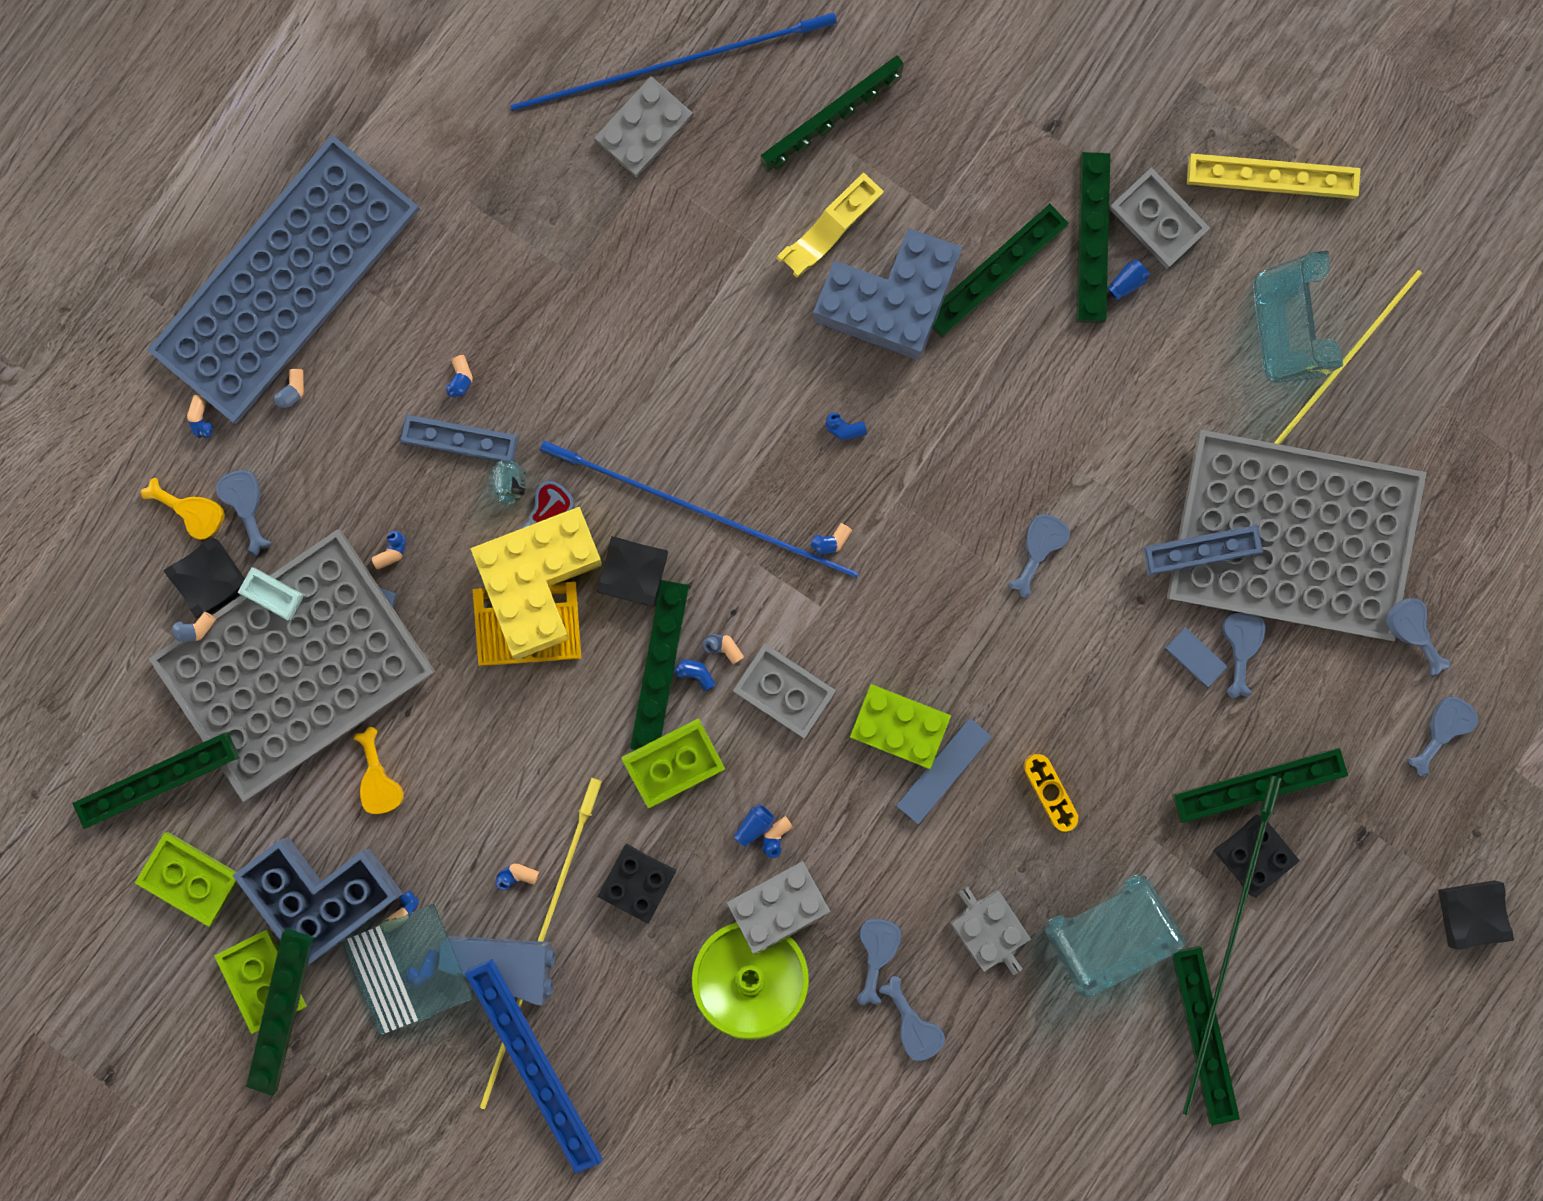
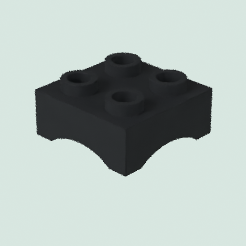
(632, 571)
(206, 577)
(1273, 858)
(637, 883)
(1475, 914)

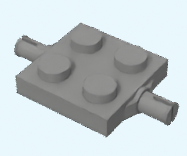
(990, 930)

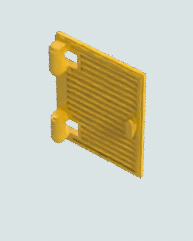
(492, 645)

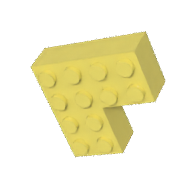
(523, 567)

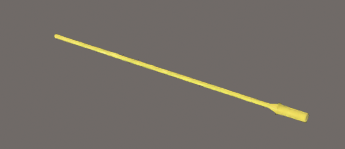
(1329, 380)
(584, 813)

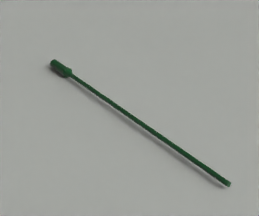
(1266, 812)

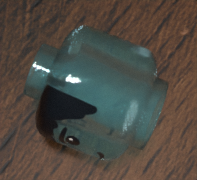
(507, 481)

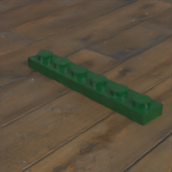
(842, 108)
(1093, 237)
(999, 268)
(660, 663)
(156, 780)
(1252, 786)
(1197, 1002)
(280, 1011)

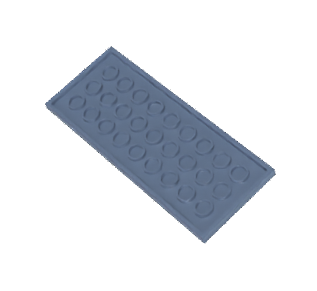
(283, 279)

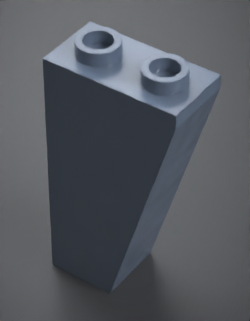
(521, 963)

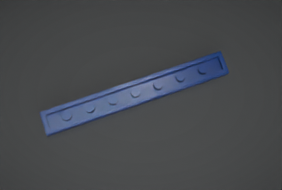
(533, 1066)

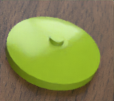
(749, 992)

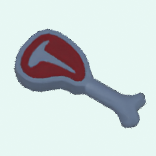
(550, 501)

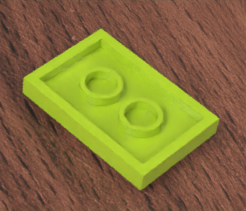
(900, 726)
(673, 763)
(187, 879)
(249, 973)

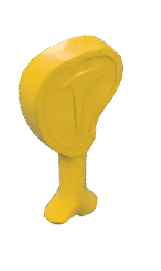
(201, 515)
(377, 791)

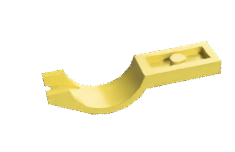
(831, 225)

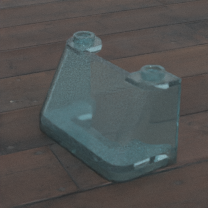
(1287, 321)
(1115, 938)

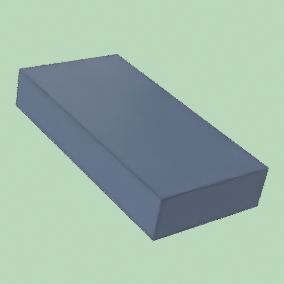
(1195, 657)

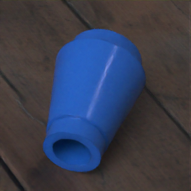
(1129, 279)
(754, 825)

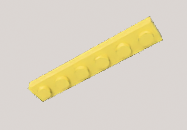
(1273, 176)

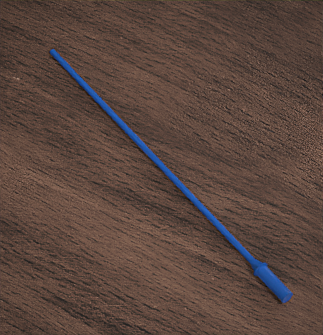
(801, 27)
(575, 459)

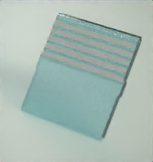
(407, 969)

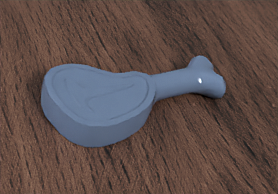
(243, 493)
(1043, 536)
(1408, 624)
(1245, 635)
(1449, 718)
(881, 941)
(919, 1037)

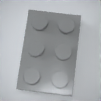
(643, 127)
(1159, 218)
(784, 690)
(778, 908)

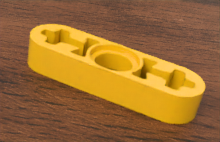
(1054, 814)

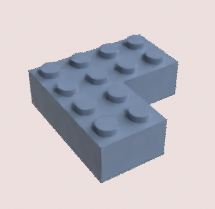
(895, 310)
(329, 910)

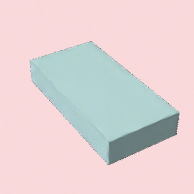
(271, 593)

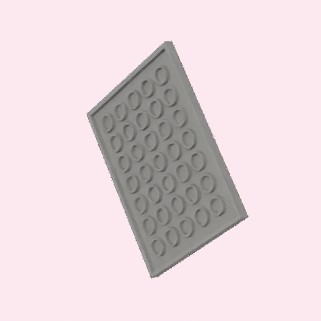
(1328, 528)
(296, 682)

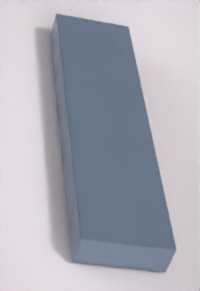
(459, 439)
(1202, 550)
(944, 770)

